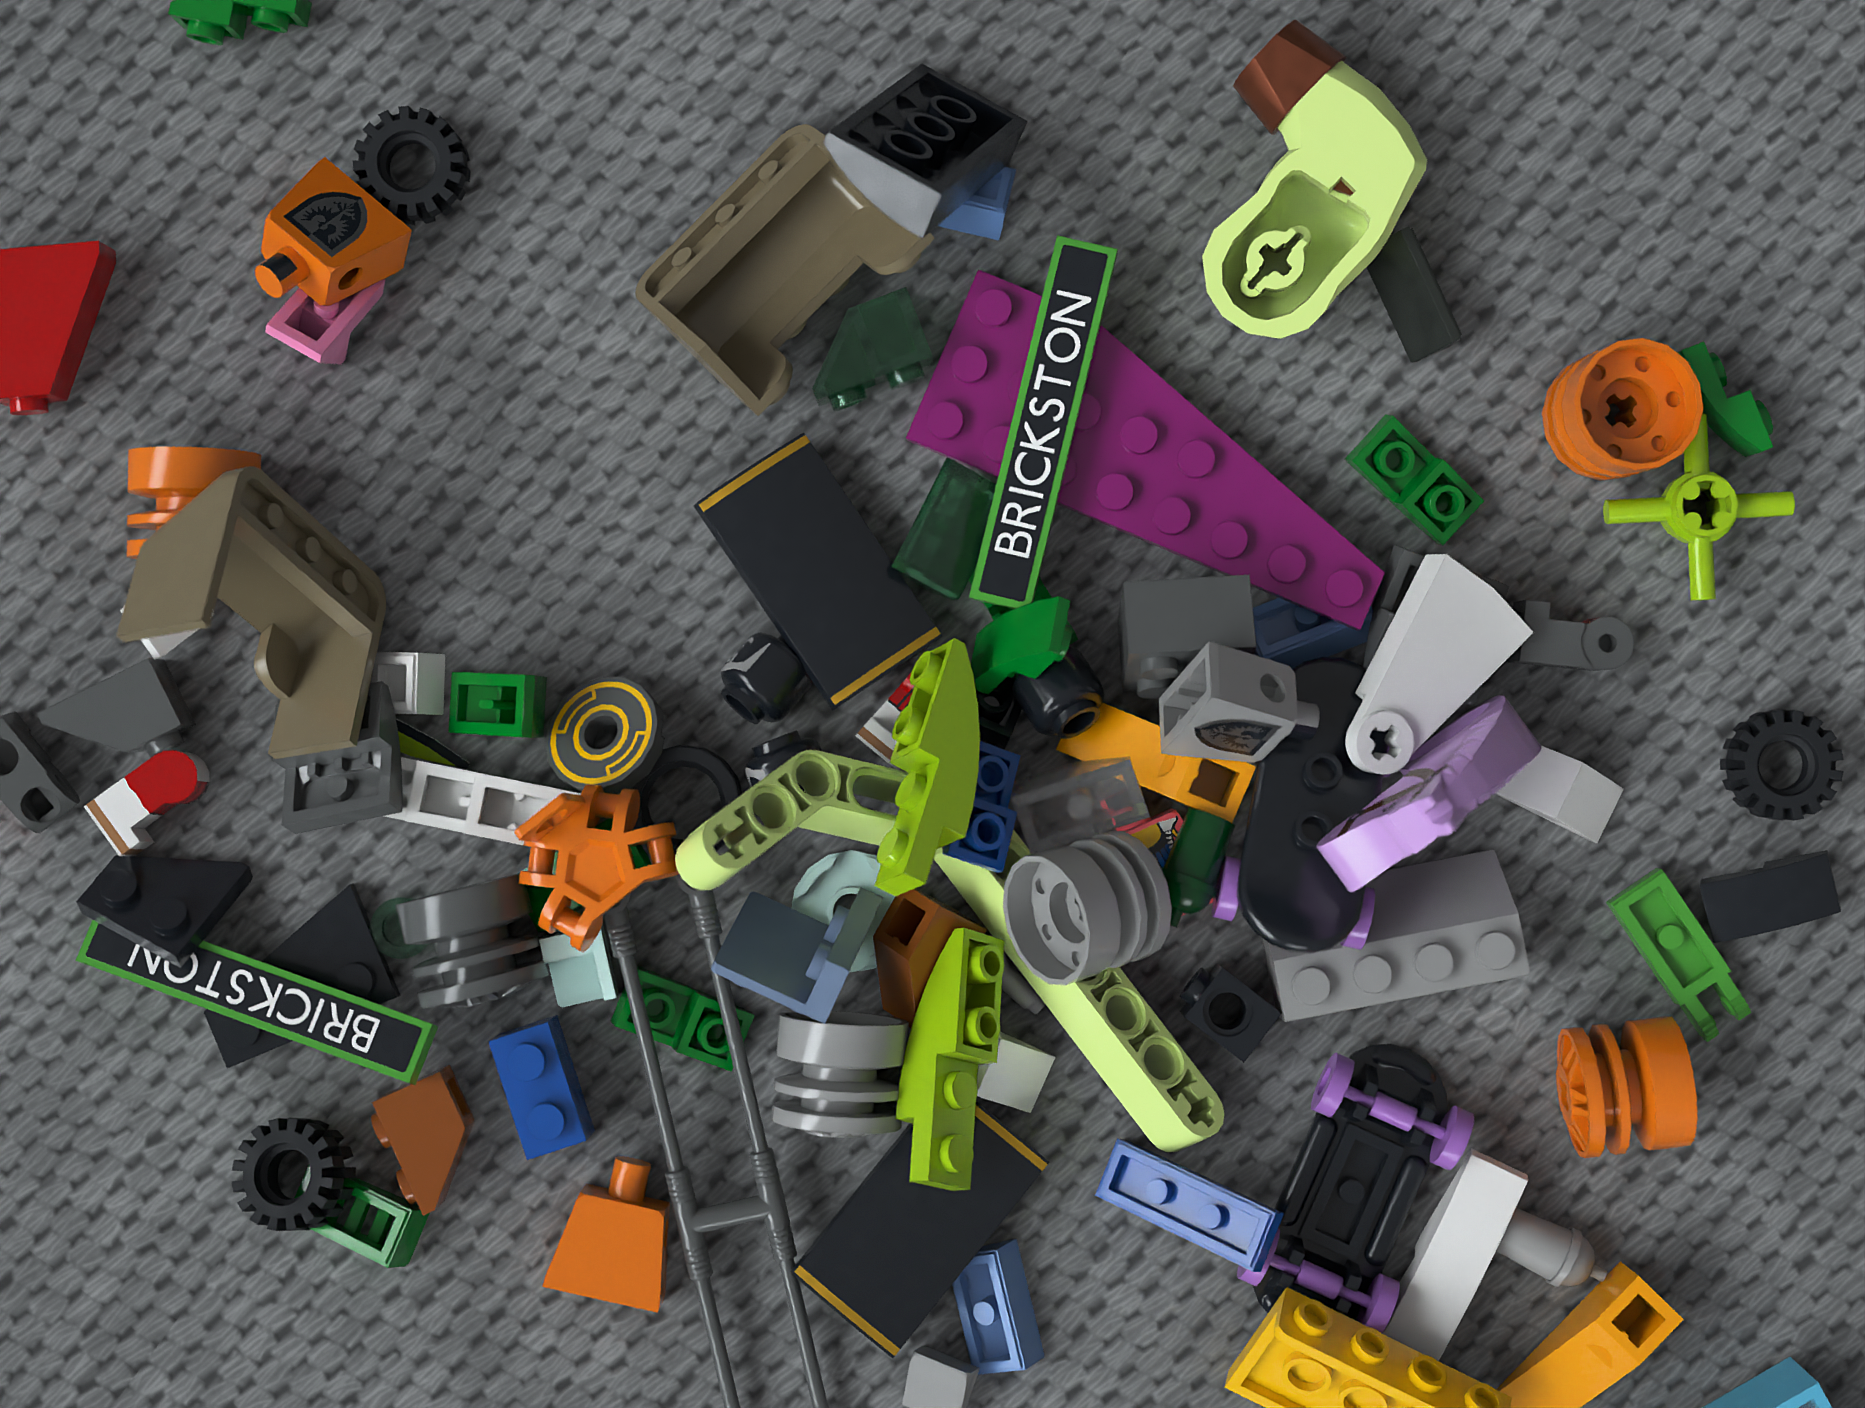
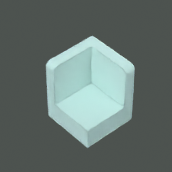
(579, 975)

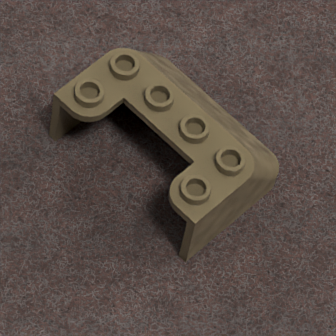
(768, 261)

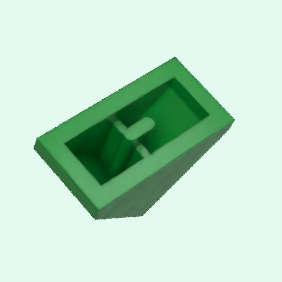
(497, 704)

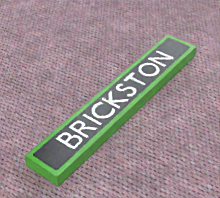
(1043, 423)
(272, 1001)

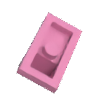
(320, 329)

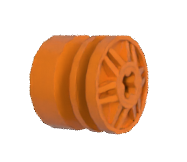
(1656, 404)
(175, 479)
(1638, 1085)

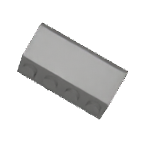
(1429, 934)

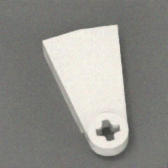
(1430, 661)

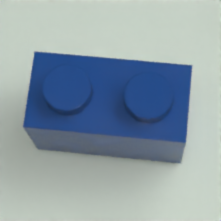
(541, 1087)

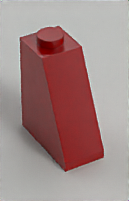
(47, 318)

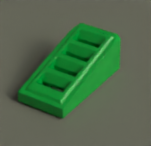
(402, 1236)

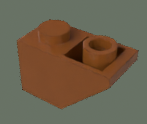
(909, 947)
(428, 1134)

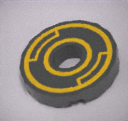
(586, 713)

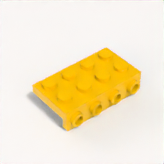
(1326, 1360)

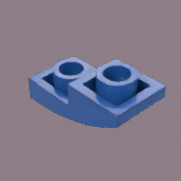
(990, 820)

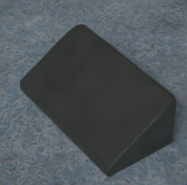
(1413, 297)

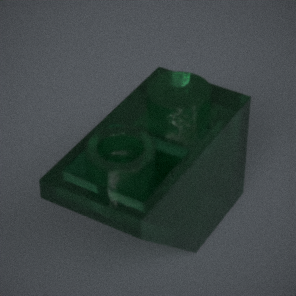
(873, 346)

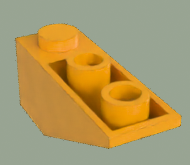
(1196, 782)
(1593, 1344)

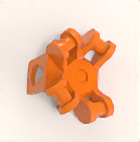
(592, 863)

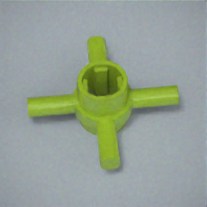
(1687, 528)

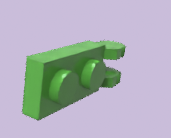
(1676, 949)

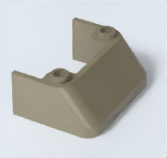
(289, 581)

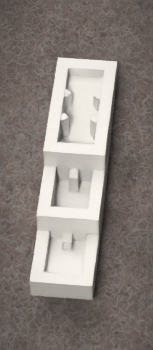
(469, 800)
(1455, 1253)

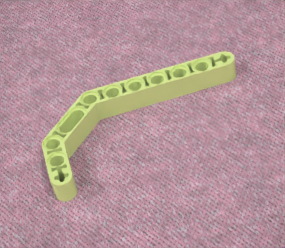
(1099, 1013)

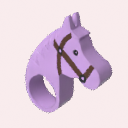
(1438, 790)

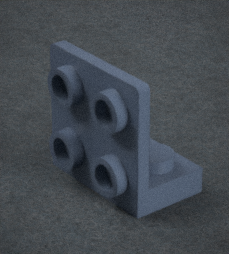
(793, 954)

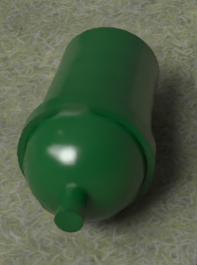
(1196, 862)

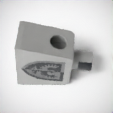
(1232, 707)

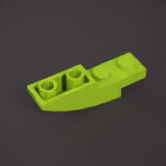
(940, 751)
(948, 1040)

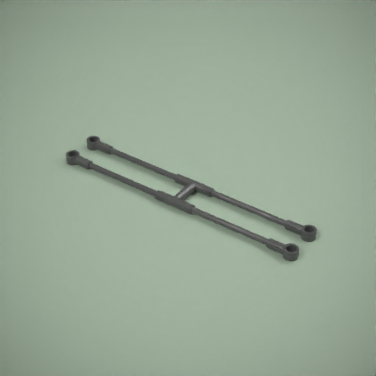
(770, 1200)

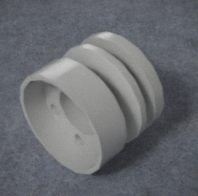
(1086, 907)
(839, 1073)

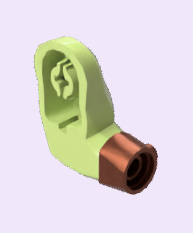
(1324, 201)

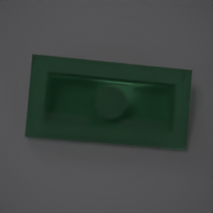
(947, 532)

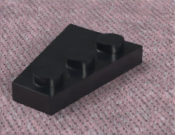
(328, 949)

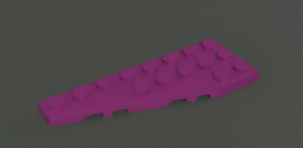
(1140, 460)

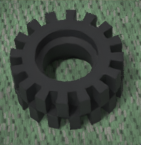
(406, 129)
(1817, 764)
(261, 1174)

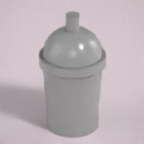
(1549, 1250)

